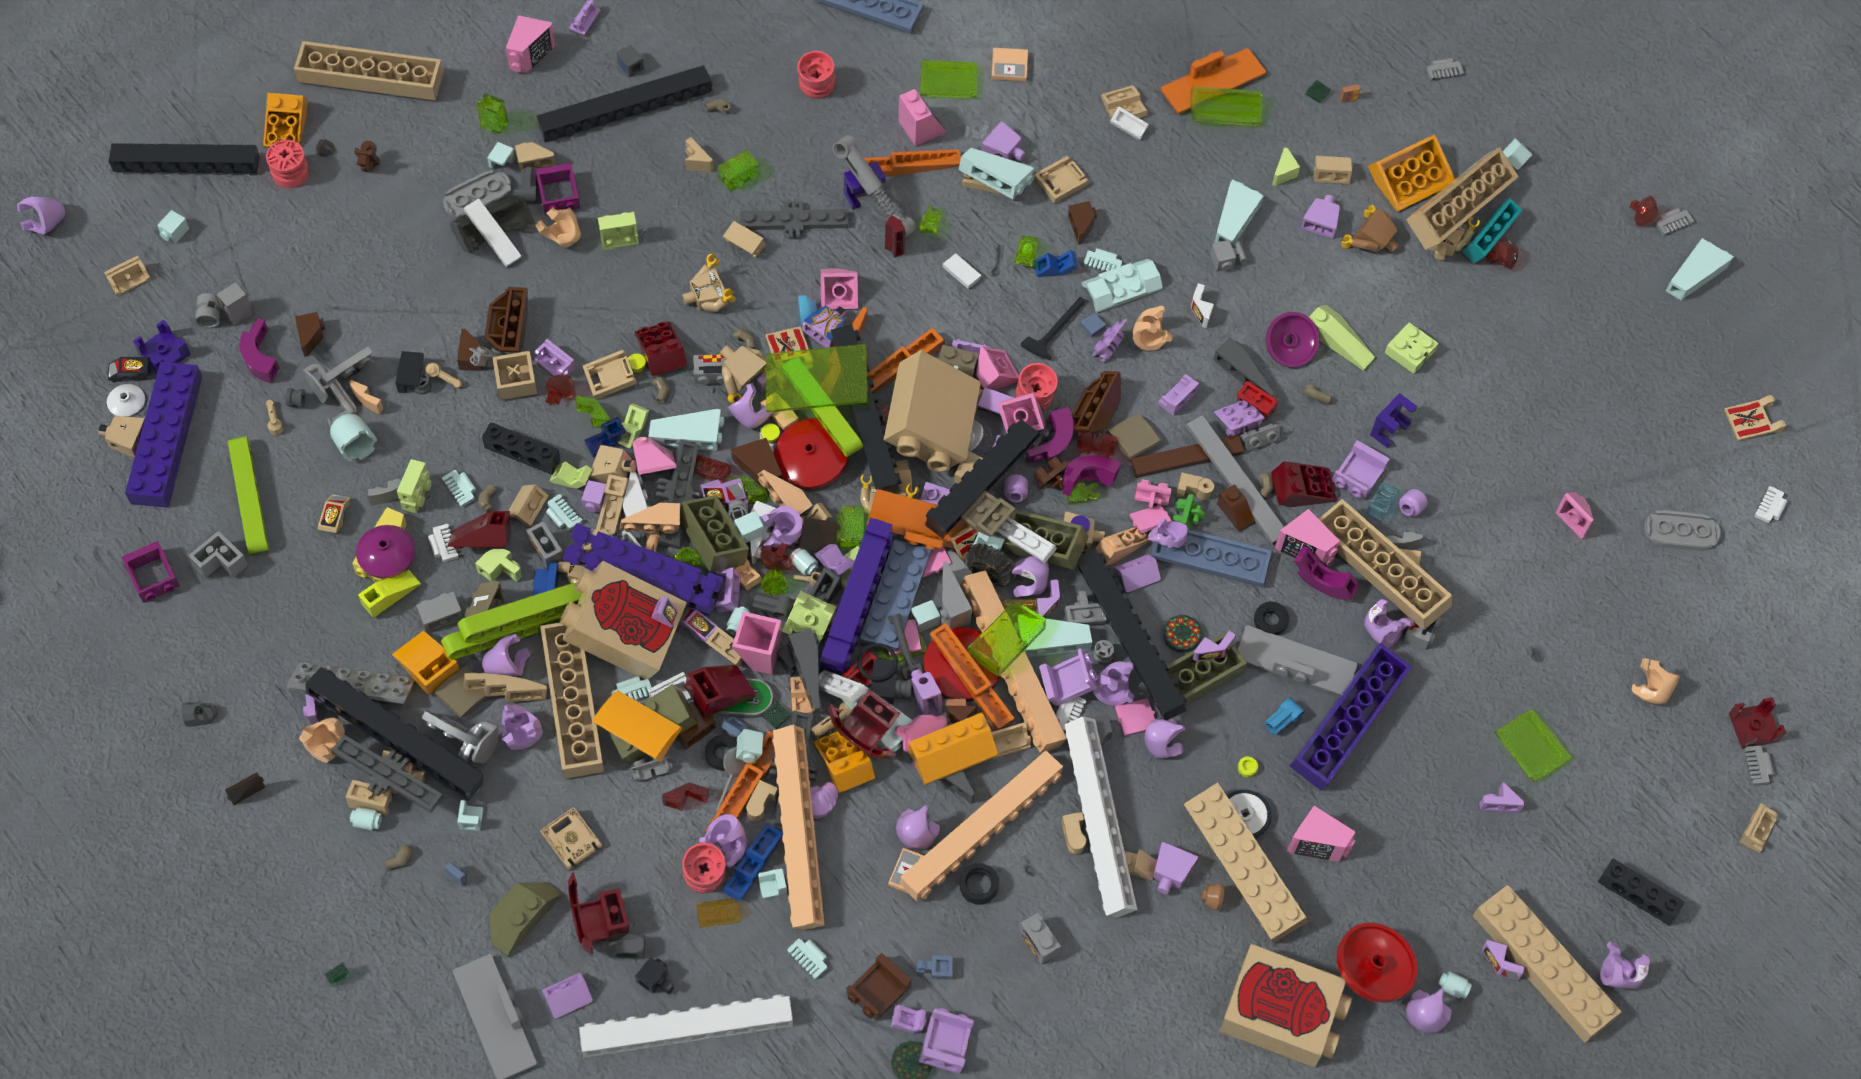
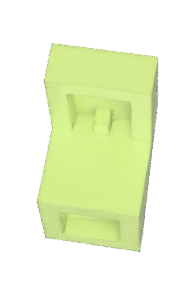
(633, 424)
(570, 476)

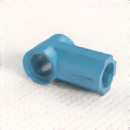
(1287, 713)

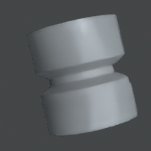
(207, 310)

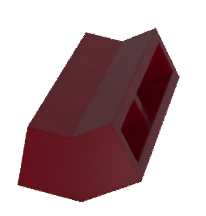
(895, 236)

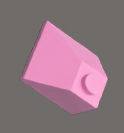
(839, 288)
(995, 369)
(1024, 408)
(652, 456)
(1575, 513)

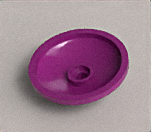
(1303, 338)
(387, 560)

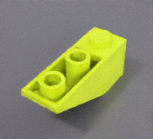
(387, 592)

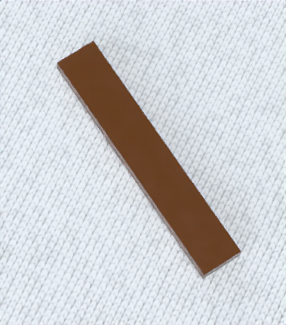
(1180, 457)

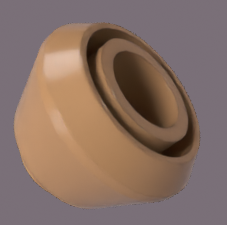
(1213, 896)

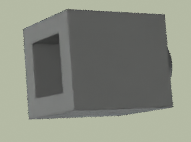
(630, 60)

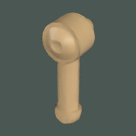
(434, 370)
(274, 425)

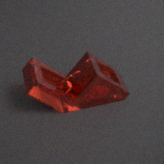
(677, 797)

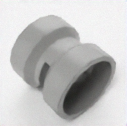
(735, 508)

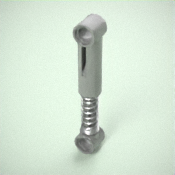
(847, 150)

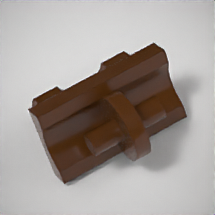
(367, 156)
(1045, 478)

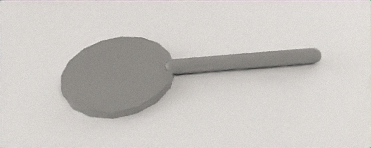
(733, 768)

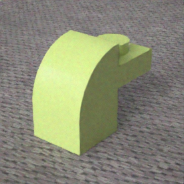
(496, 562)

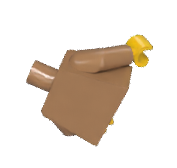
(1374, 232)

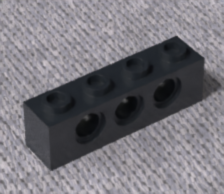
(521, 448)
(1641, 892)

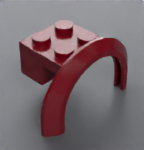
(867, 724)
(599, 918)

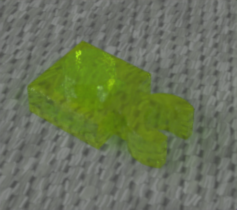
(930, 220)
(1081, 493)

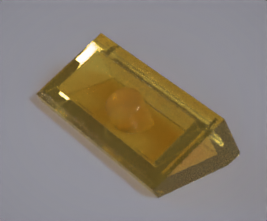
(1030, 603)
(718, 912)

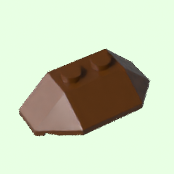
(508, 320)
(1098, 403)

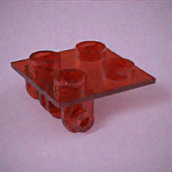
(1103, 449)

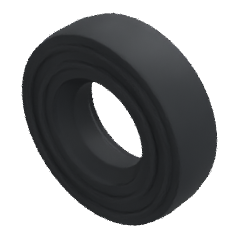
(1271, 607)
(713, 744)

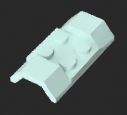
(1123, 284)

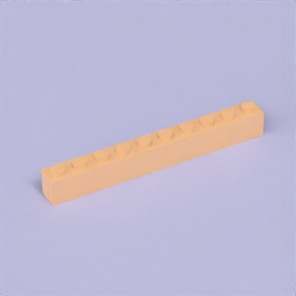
(1019, 676)
(981, 825)
(798, 828)

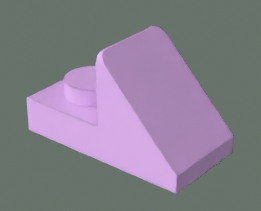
(1506, 801)

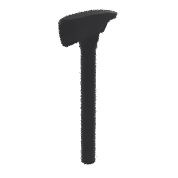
(1039, 347)

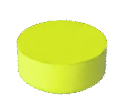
(637, 362)
(770, 432)
(1247, 767)

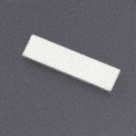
(492, 232)
(1026, 540)
(840, 686)

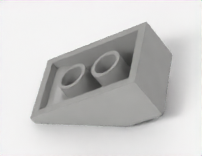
(954, 605)

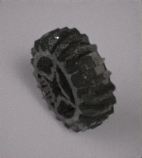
(996, 563)

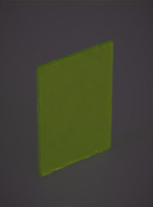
(816, 378)

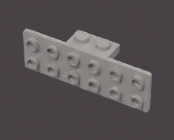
(1296, 660)
(374, 685)
(495, 1017)

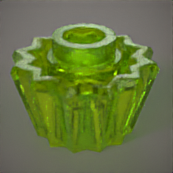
(688, 556)
(774, 583)

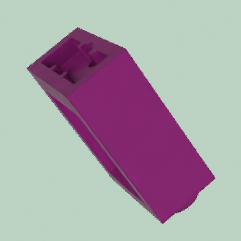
(562, 173)
(142, 557)

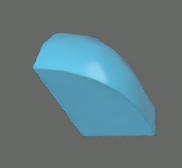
(806, 307)

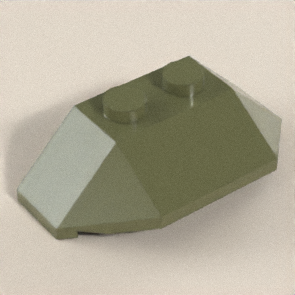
(520, 913)

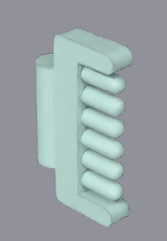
(1104, 257)
(463, 483)
(559, 517)
(633, 686)
(813, 954)

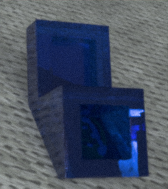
(611, 434)

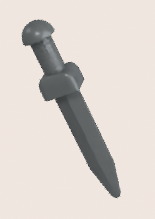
(1044, 434)

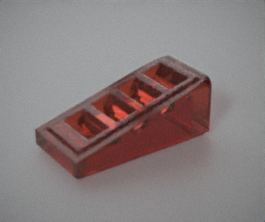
(718, 465)

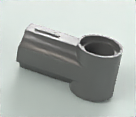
(528, 184)
(779, 606)

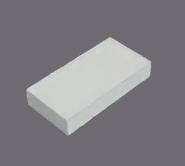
(1129, 123)
(961, 271)

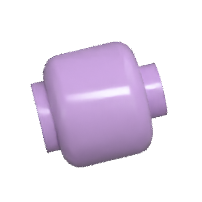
(1016, 488)
(1413, 503)

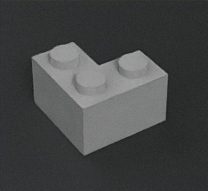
(215, 553)

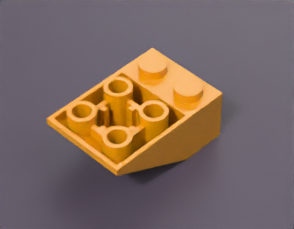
(284, 118)
(426, 662)
(844, 762)

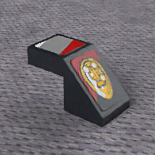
(132, 367)

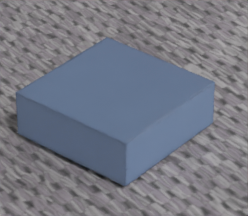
(1093, 324)
(456, 874)

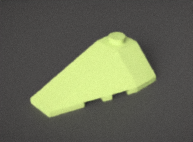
(1341, 337)

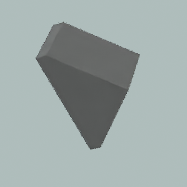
(827, 585)

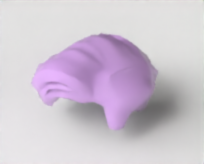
(1169, 534)
(823, 799)

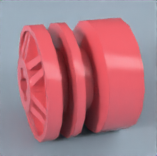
(816, 74)
(287, 164)
(1038, 378)
(698, 858)

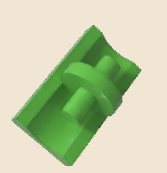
(1191, 512)

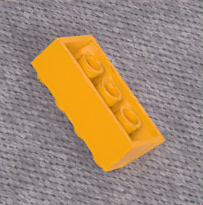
(953, 748)

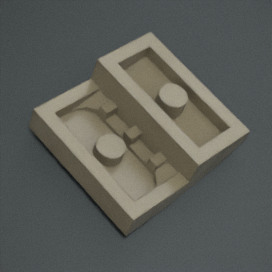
(1134, 436)
(987, 514)
(453, 694)

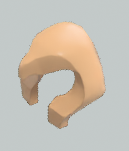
(564, 230)
(1148, 330)
(1660, 683)
(322, 737)

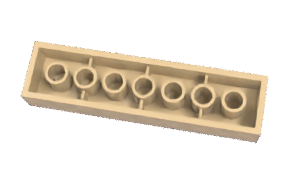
(368, 70)
(1462, 198)
(1386, 566)
(571, 704)
(1245, 863)
(1547, 963)

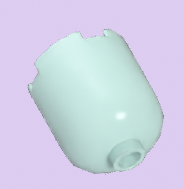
(352, 437)

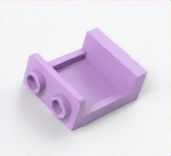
(1360, 470)
(1069, 678)
(946, 1040)

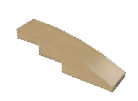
(513, 688)

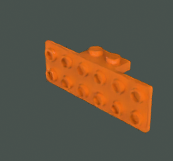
(1213, 72)
(909, 519)

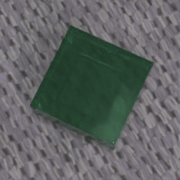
(1317, 91)
(776, 715)
(337, 974)

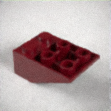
(661, 348)
(1302, 484)
(487, 530)
(717, 688)

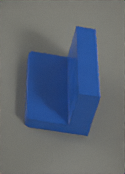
(546, 579)

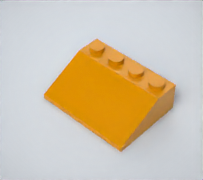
(1412, 173)

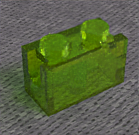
(492, 113)
(738, 170)
(852, 526)

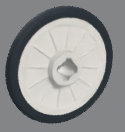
(1256, 807)

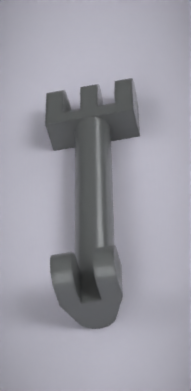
(910, 666)

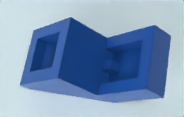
(1056, 266)

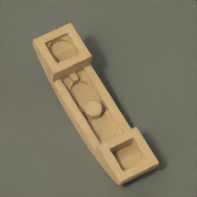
(612, 505)

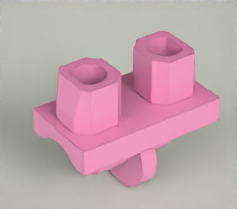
(1153, 494)

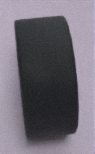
(979, 898)

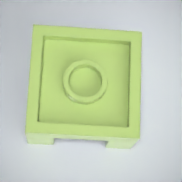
(809, 613)

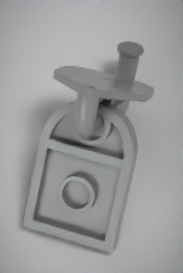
(330, 378)
(474, 743)

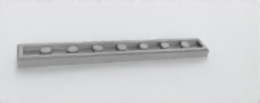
(1235, 475)

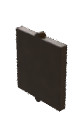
(817, 534)
(245, 788)

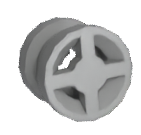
(1103, 647)

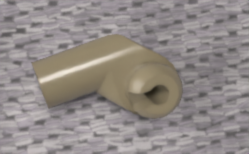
(718, 104)
(746, 336)
(663, 388)
(1311, 392)
(1268, 485)
(483, 498)
(401, 858)

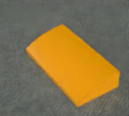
(637, 725)

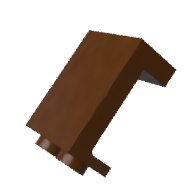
(879, 988)

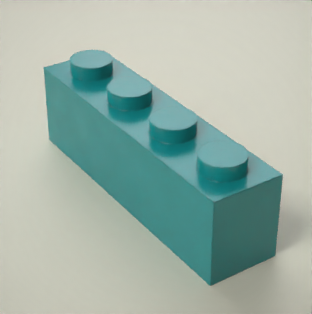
(1492, 230)

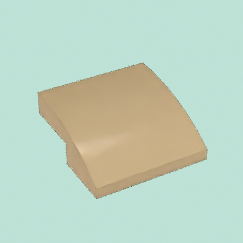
(1126, 98)

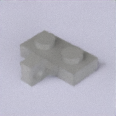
(1084, 611)

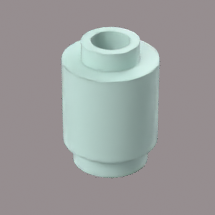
(804, 561)
(734, 620)
(366, 818)
(1455, 985)

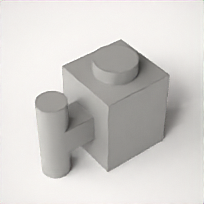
(1225, 256)

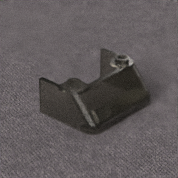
(508, 213)

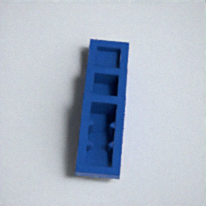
(753, 862)

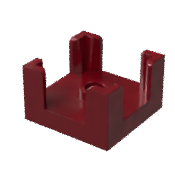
(1756, 724)

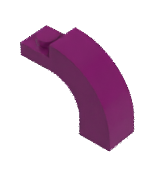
(259, 365)
(1062, 427)
(1090, 468)
(1323, 579)

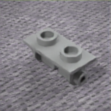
(482, 355)
(1265, 435)
(643, 768)

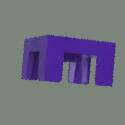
(853, 187)
(162, 347)
(1392, 418)

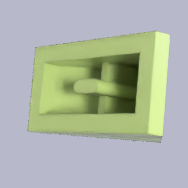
(1287, 168)

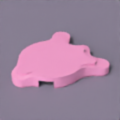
(919, 727)

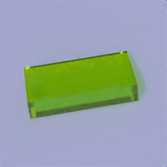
(1226, 106)
(1007, 637)

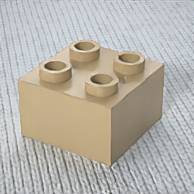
(514, 375)

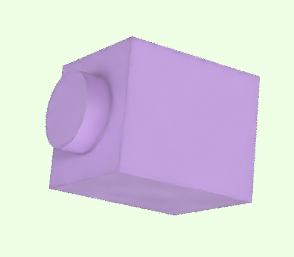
(593, 496)

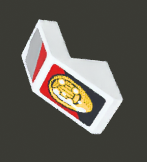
(1201, 308)

